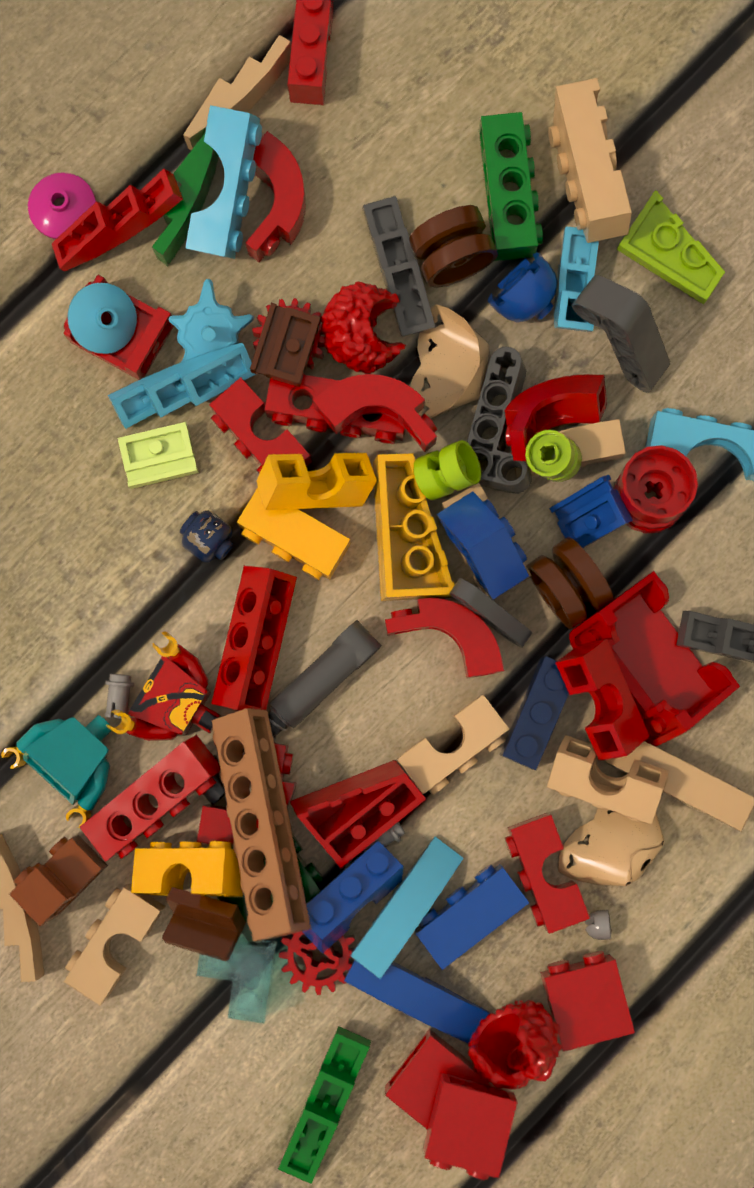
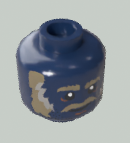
(206, 536)

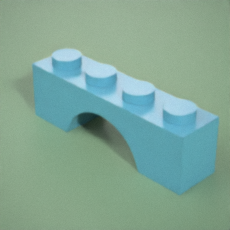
(234, 139)
(686, 433)

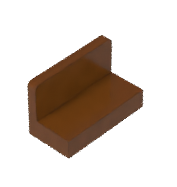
(203, 924)

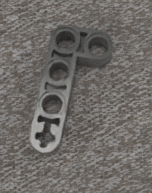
(629, 328)
(494, 416)

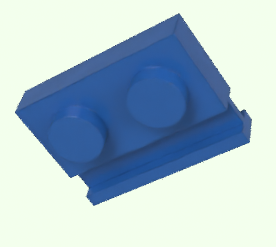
(592, 512)

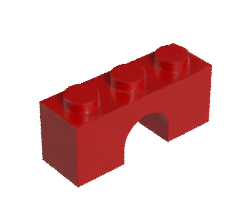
(309, 51)
(237, 412)
(617, 721)
(554, 904)

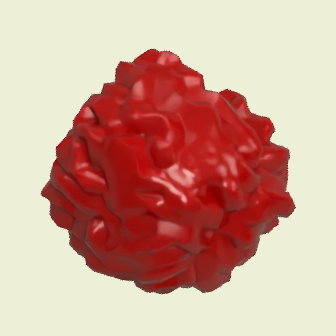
(350, 325)
(515, 1045)

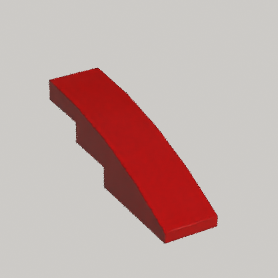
(111, 225)

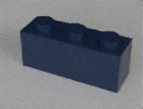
(536, 716)

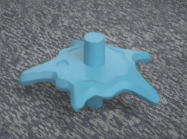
(208, 325)

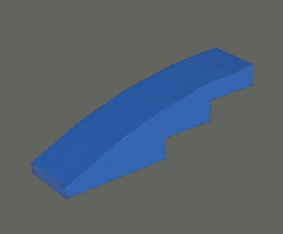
(420, 999)

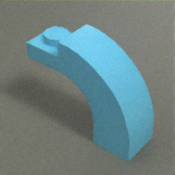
(573, 275)

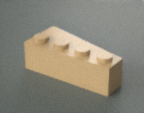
(589, 162)

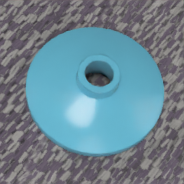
(86, 322)

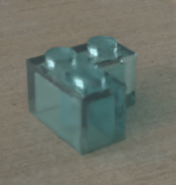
(252, 976)

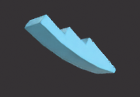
(182, 383)
(406, 907)

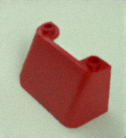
(662, 677)

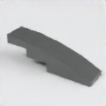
(399, 265)
(717, 636)

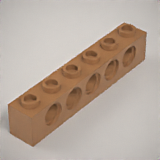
(274, 836)

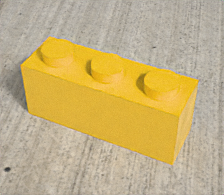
(295, 537)

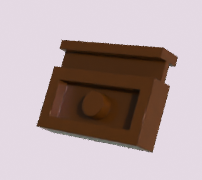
(285, 344)

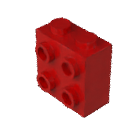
(587, 1000)
(469, 1126)

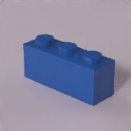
(470, 915)

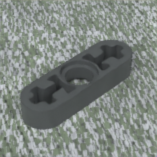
(490, 612)

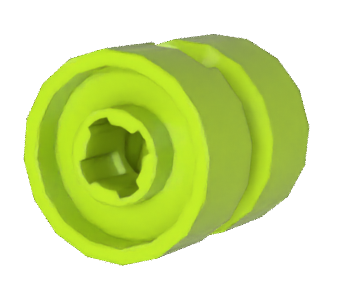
(553, 456)
(447, 470)

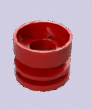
(665, 473)

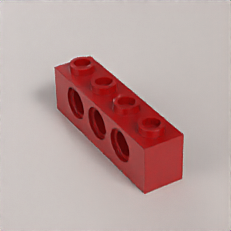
(283, 412)
(254, 639)
(107, 827)

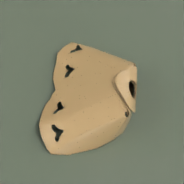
(454, 366)
(614, 849)

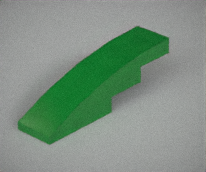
(194, 181)
(324, 1105)

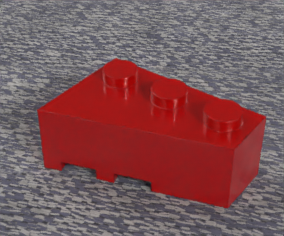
(358, 809)

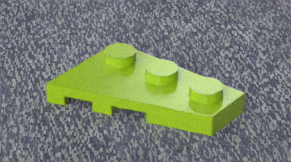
(670, 252)

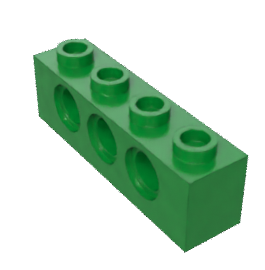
(509, 133)

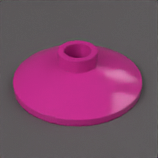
(53, 219)

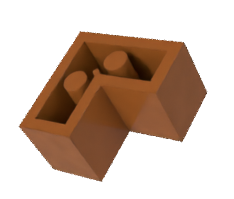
(51, 887)

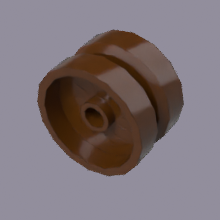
(453, 246)
(570, 582)

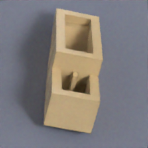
(596, 442)

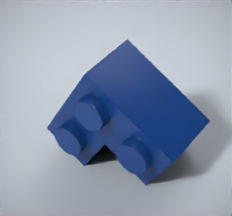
(485, 543)

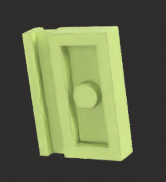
(157, 455)

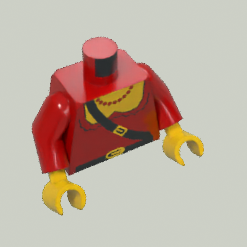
(170, 698)

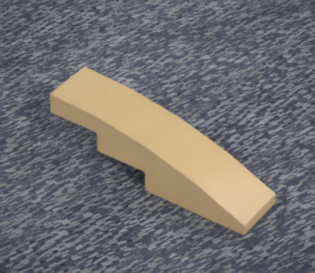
(246, 89)
(693, 786)
(18, 925)

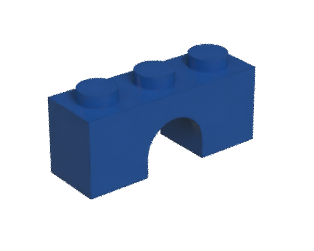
(337, 904)

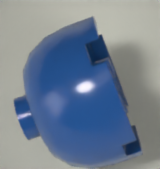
(526, 291)

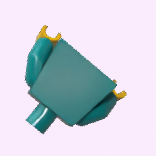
(68, 759)

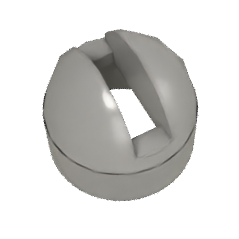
(599, 925)

